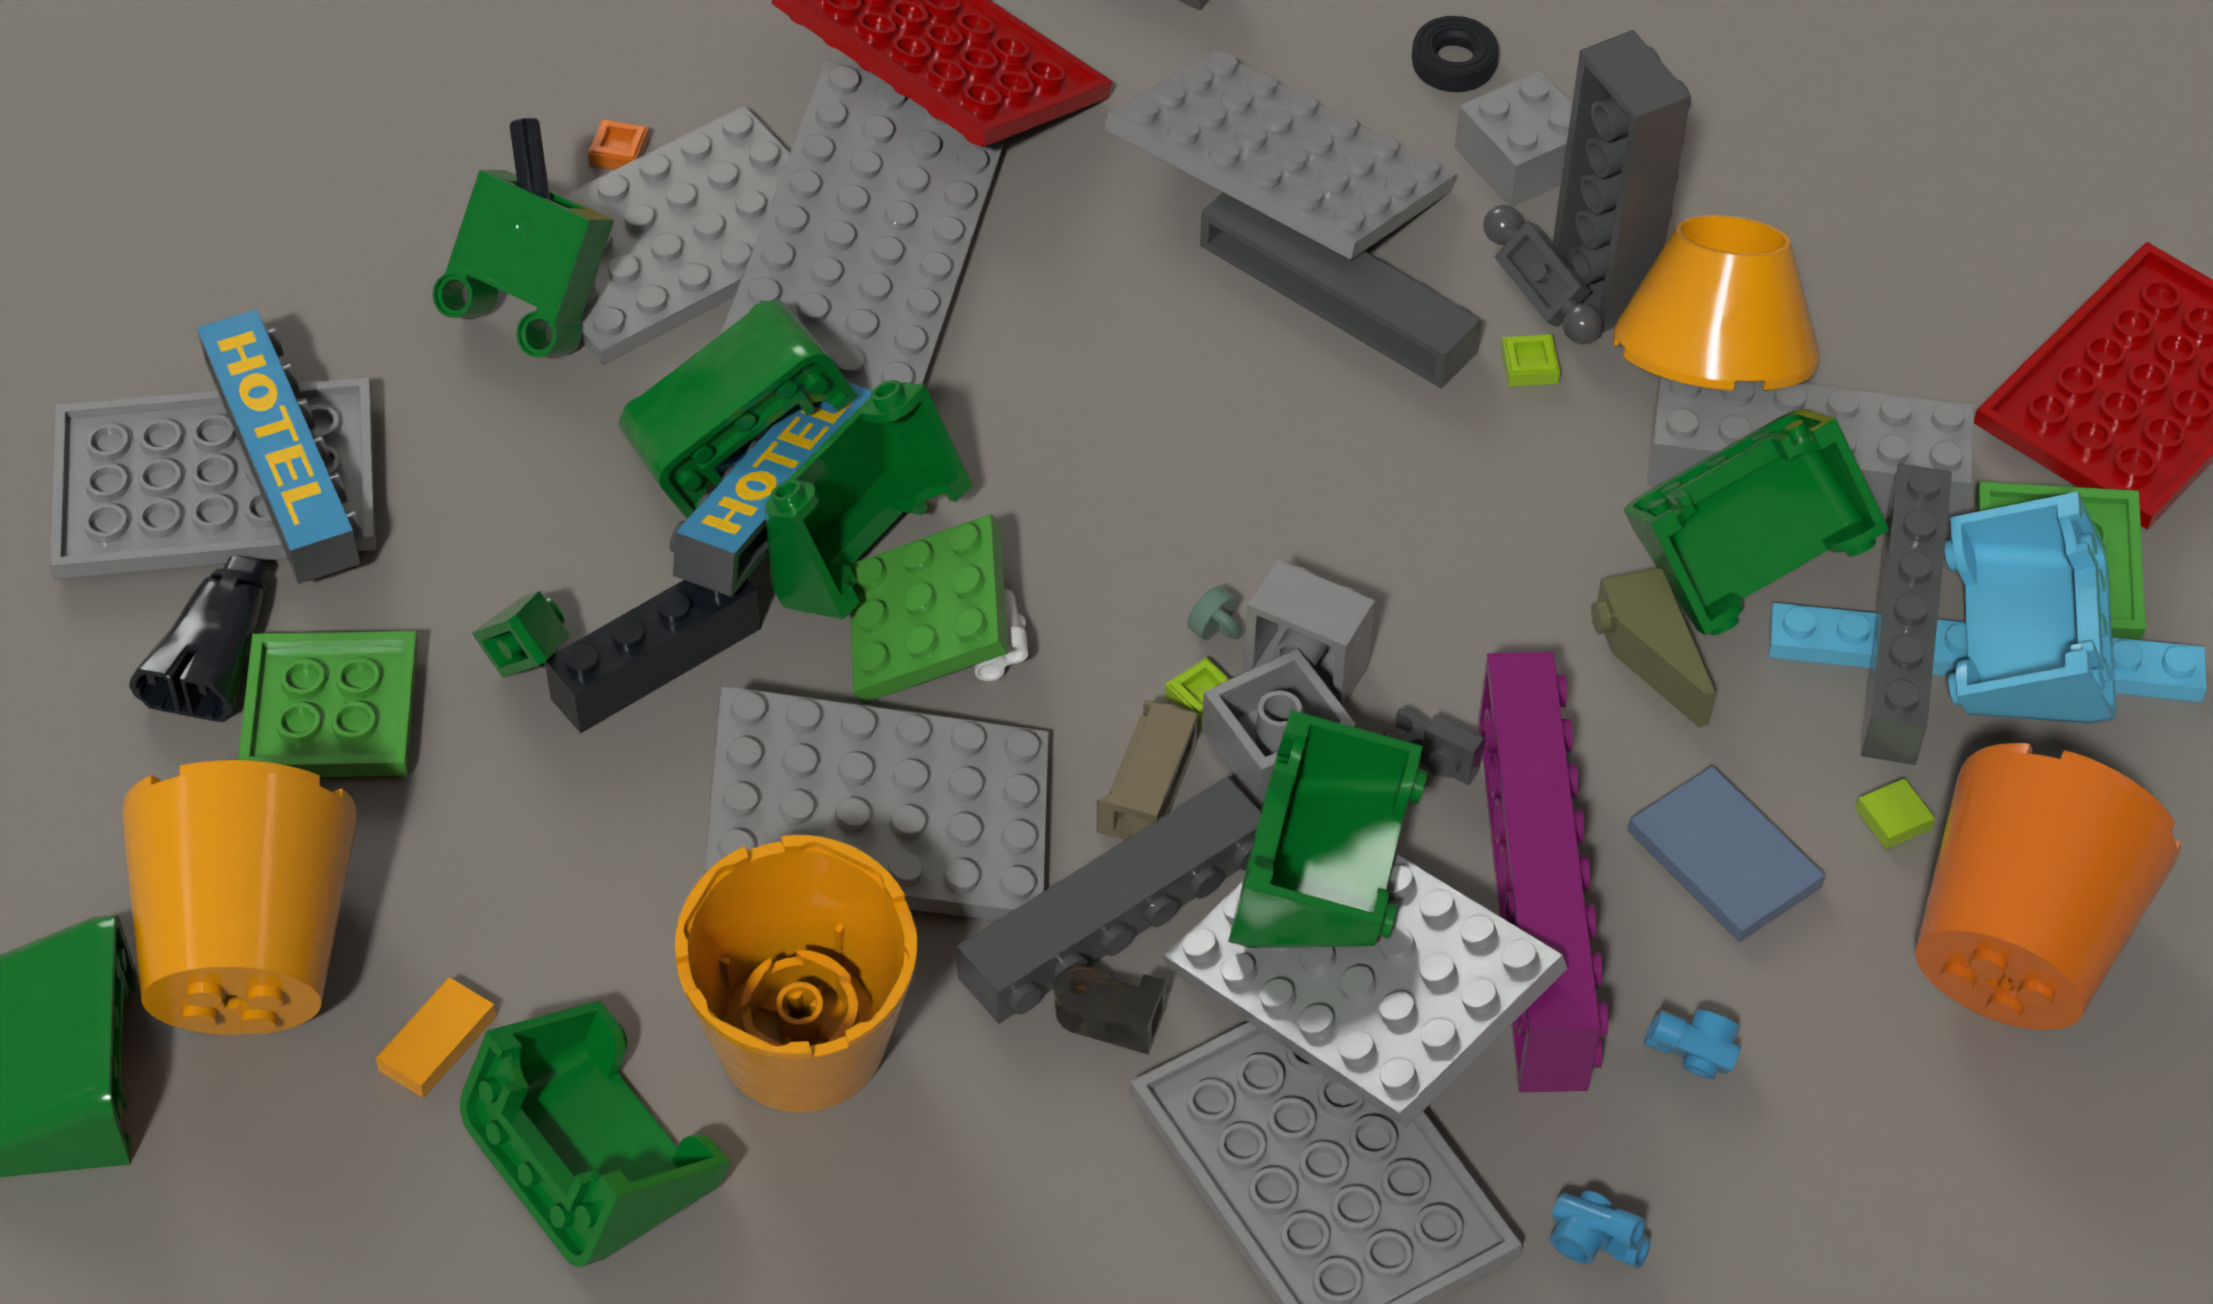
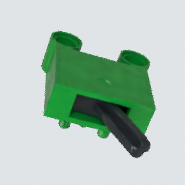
(528, 246)

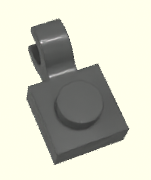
(1446, 747)

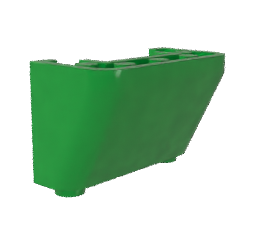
(728, 398)
(852, 490)
(1756, 515)
(1327, 838)
(64, 1050)
(577, 1136)

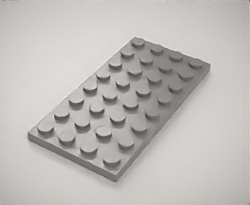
(869, 227)

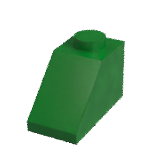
(523, 634)

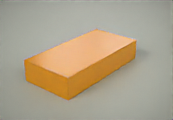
(436, 1037)

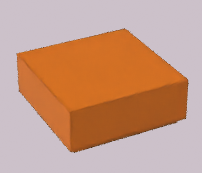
(617, 144)

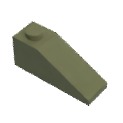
(1653, 640)

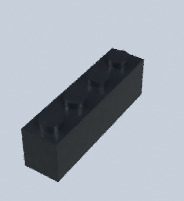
(647, 649)

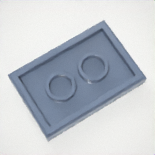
(1726, 853)

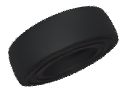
(1454, 32)

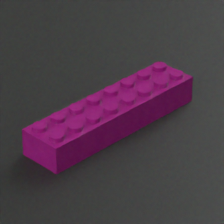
(1540, 864)

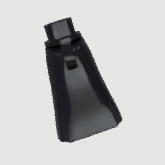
(203, 655)

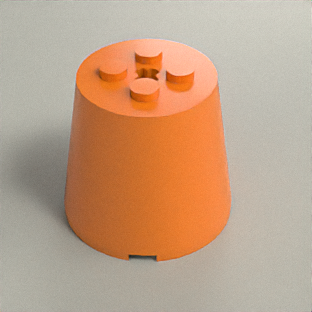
(2040, 883)

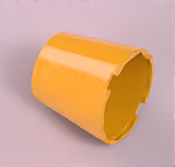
(236, 893)
(792, 938)

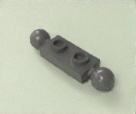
(1543, 274)

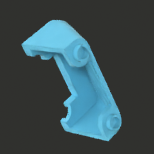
(2034, 613)

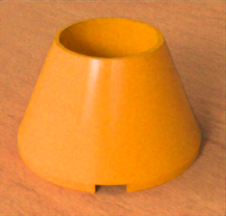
(1721, 308)

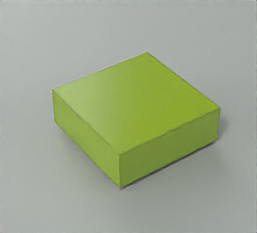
(1530, 360)
(1189, 687)
(1895, 813)

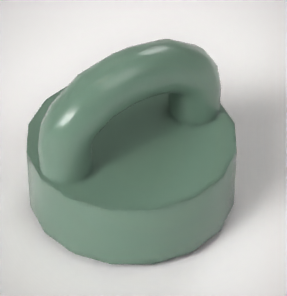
(1214, 614)

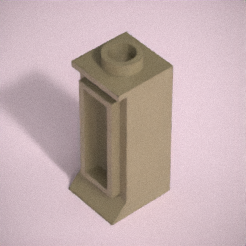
(1149, 770)

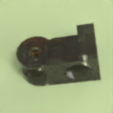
(1110, 1008)

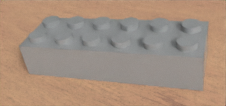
(1878, 427)

